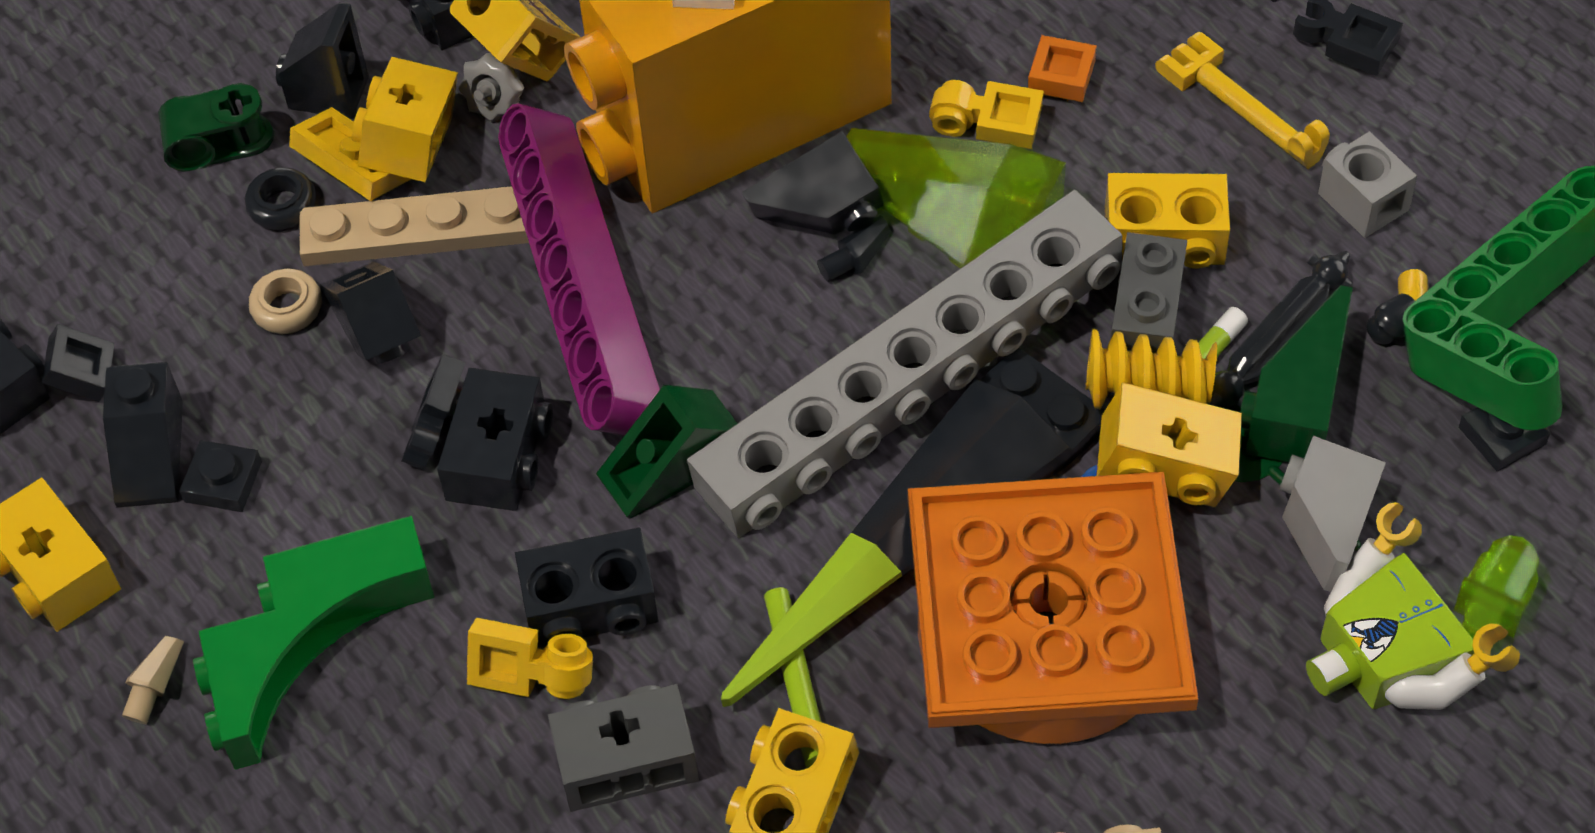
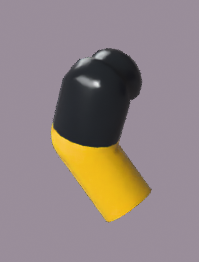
(1388, 317)

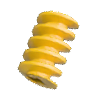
(1163, 371)

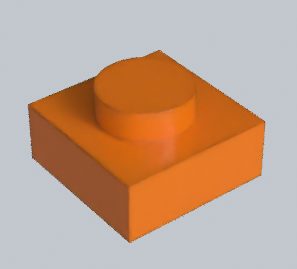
(1062, 68)

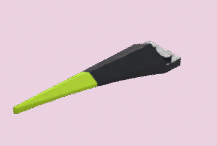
(1003, 428)

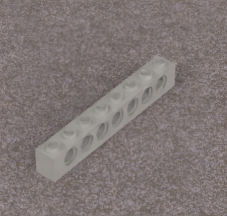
(873, 366)

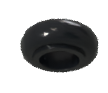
(274, 181)

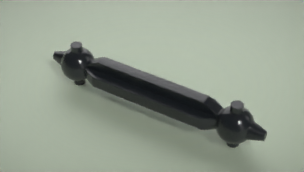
(1279, 327)

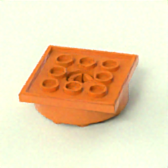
(1065, 546)

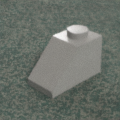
(1329, 504)

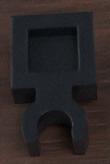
(1353, 38)
(436, 405)

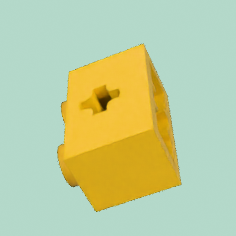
(405, 118)
(1171, 435)
(51, 557)

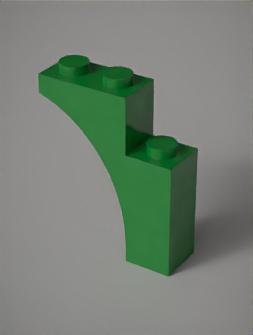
(307, 605)

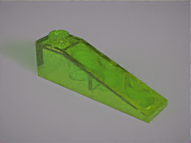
(958, 190)

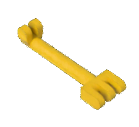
(1198, 64)

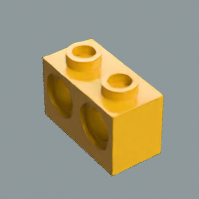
(1173, 207)
(808, 793)

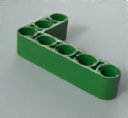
(1462, 323)

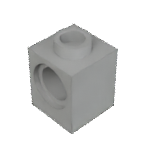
(1366, 183)

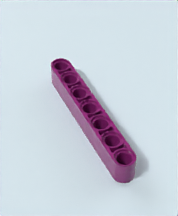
(577, 268)

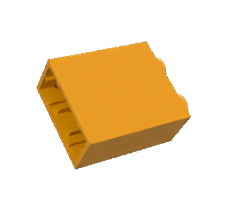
(720, 90)

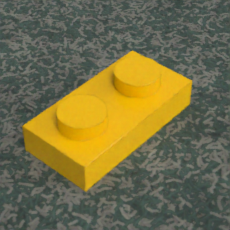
(329, 144)

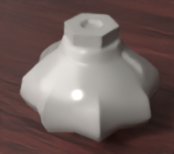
(490, 87)

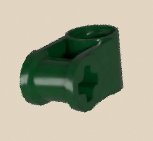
(208, 127)

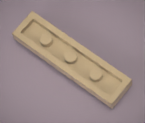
(410, 226)

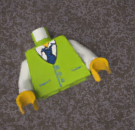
(1397, 634)

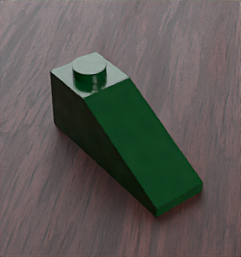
(1298, 385)

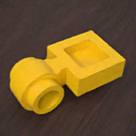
(1002, 115)
(509, 660)

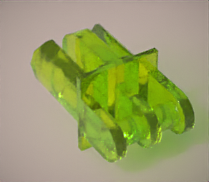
(1499, 586)

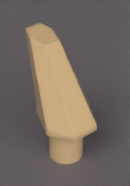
(151, 679)

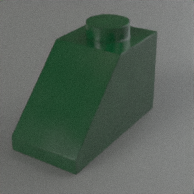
(654, 452)

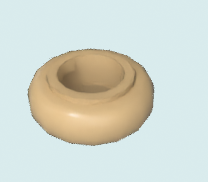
(289, 318)

